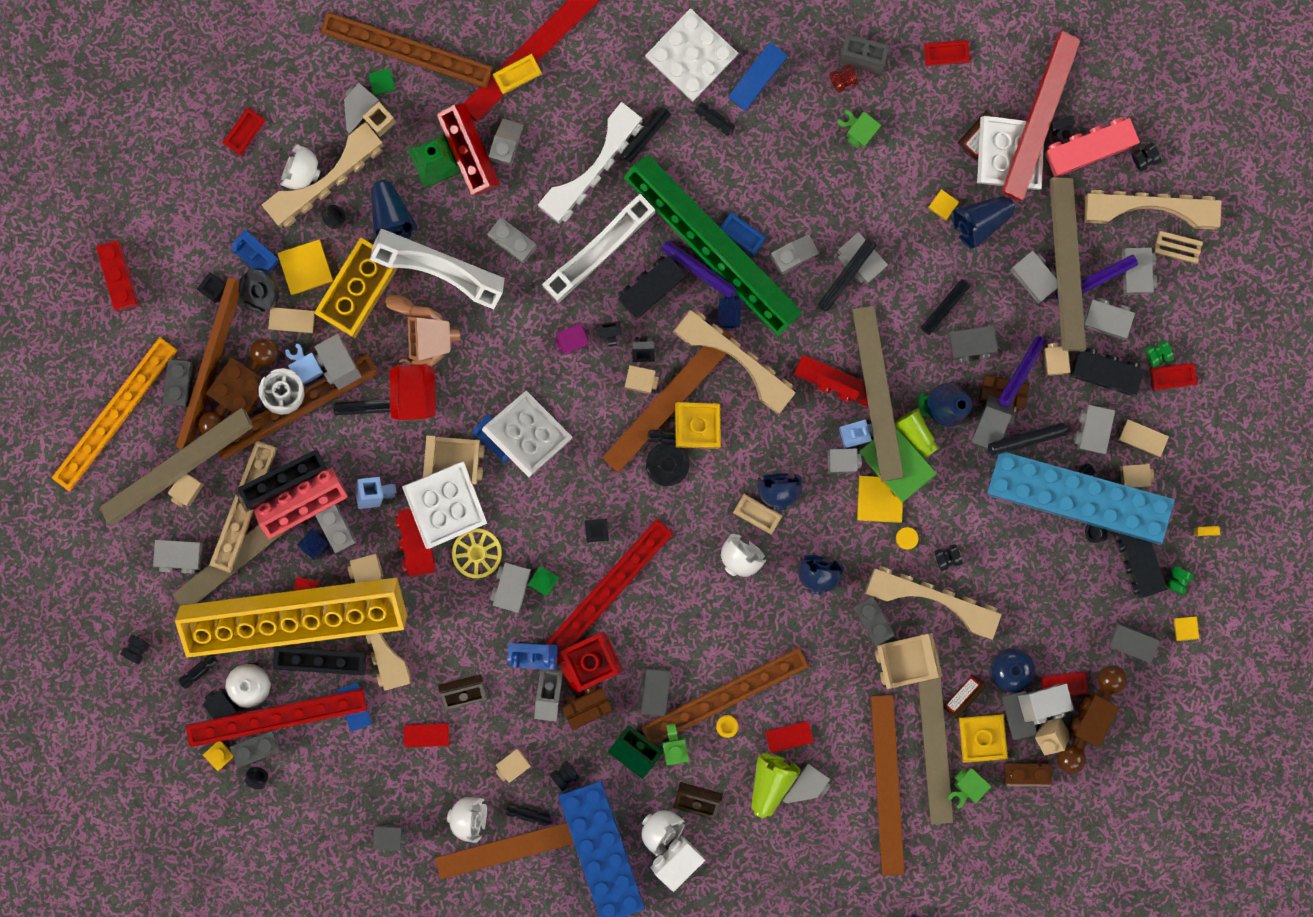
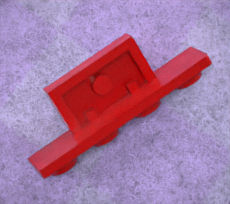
(832, 380)

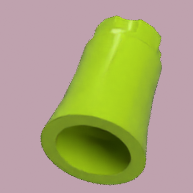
(916, 432)

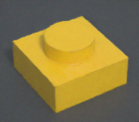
(218, 755)

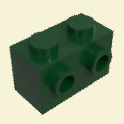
(635, 752)

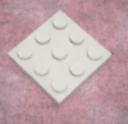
(691, 55)
(997, 148)
(527, 433)
(444, 505)

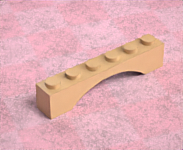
(359, 147)
(1199, 213)
(770, 389)
(976, 618)
(391, 667)

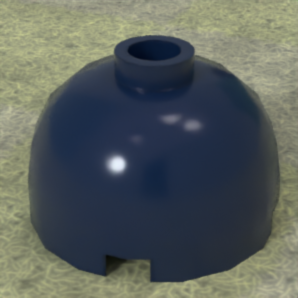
(780, 490)
(818, 574)
(1012, 670)

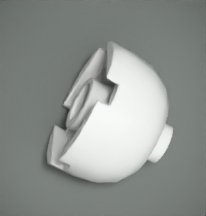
(300, 169)
(281, 391)
(740, 557)
(248, 685)
(467, 818)
(660, 830)

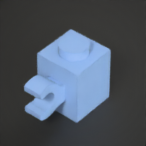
(305, 366)
(856, 434)
(370, 492)

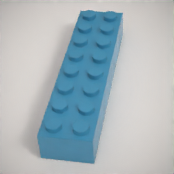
(1081, 497)

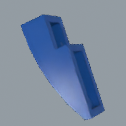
(758, 76)

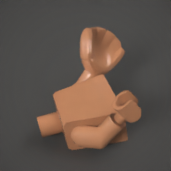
(427, 332)

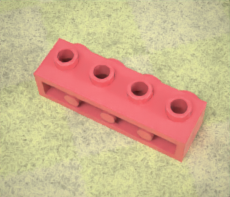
(1091, 147)
(300, 503)

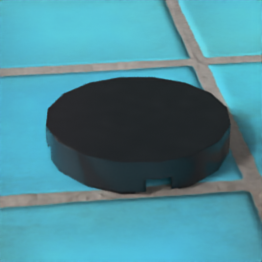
(259, 290)
(673, 469)

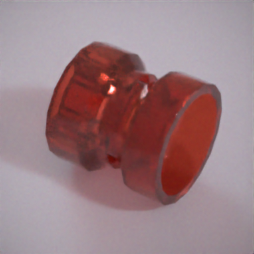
(843, 78)

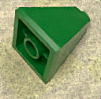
(437, 166)

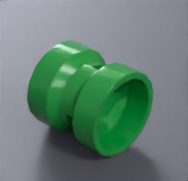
(1159, 353)
(1179, 580)

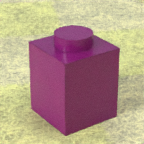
(571, 339)

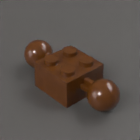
(239, 384)
(1093, 719)

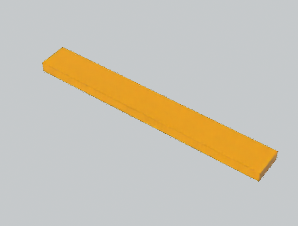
(114, 414)

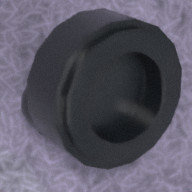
(333, 216)
(1095, 534)
(256, 778)

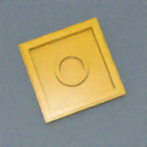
(305, 267)
(697, 425)
(877, 501)
(983, 738)

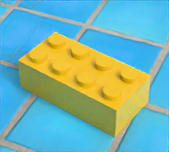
(355, 290)

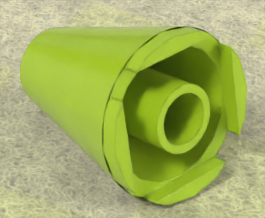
(771, 783)

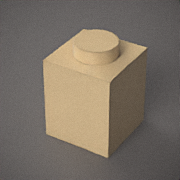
(379, 119)
(1055, 360)
(641, 380)
(1137, 475)
(185, 490)
(1052, 736)
(512, 766)

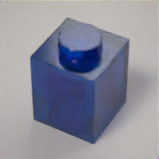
(729, 312)
(314, 544)

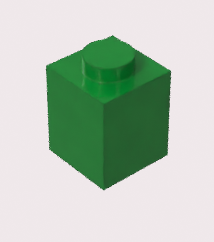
(543, 581)

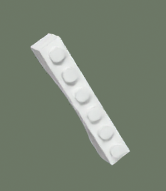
(561, 199)
(599, 249)
(475, 282)

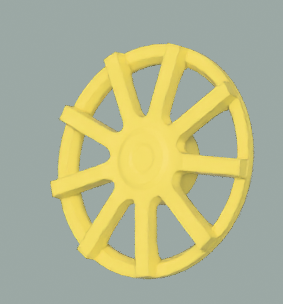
(477, 553)

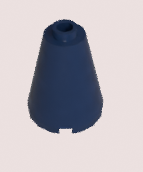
(390, 211)
(981, 219)
(949, 404)

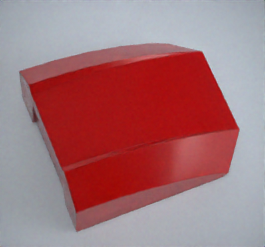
(412, 392)
(589, 662)

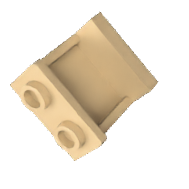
(445, 452)
(908, 661)

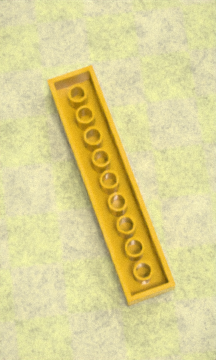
(291, 617)

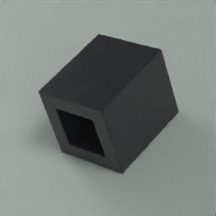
(219, 704)

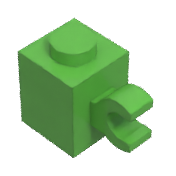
(861, 129)
(675, 747)
(970, 786)

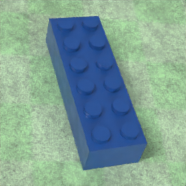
(601, 850)

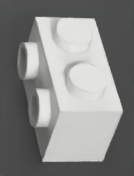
(677, 863)

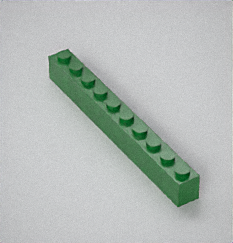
(712, 244)

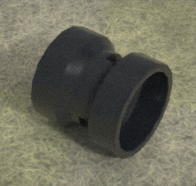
(1146, 157)
(943, 558)
(135, 648)
(564, 775)

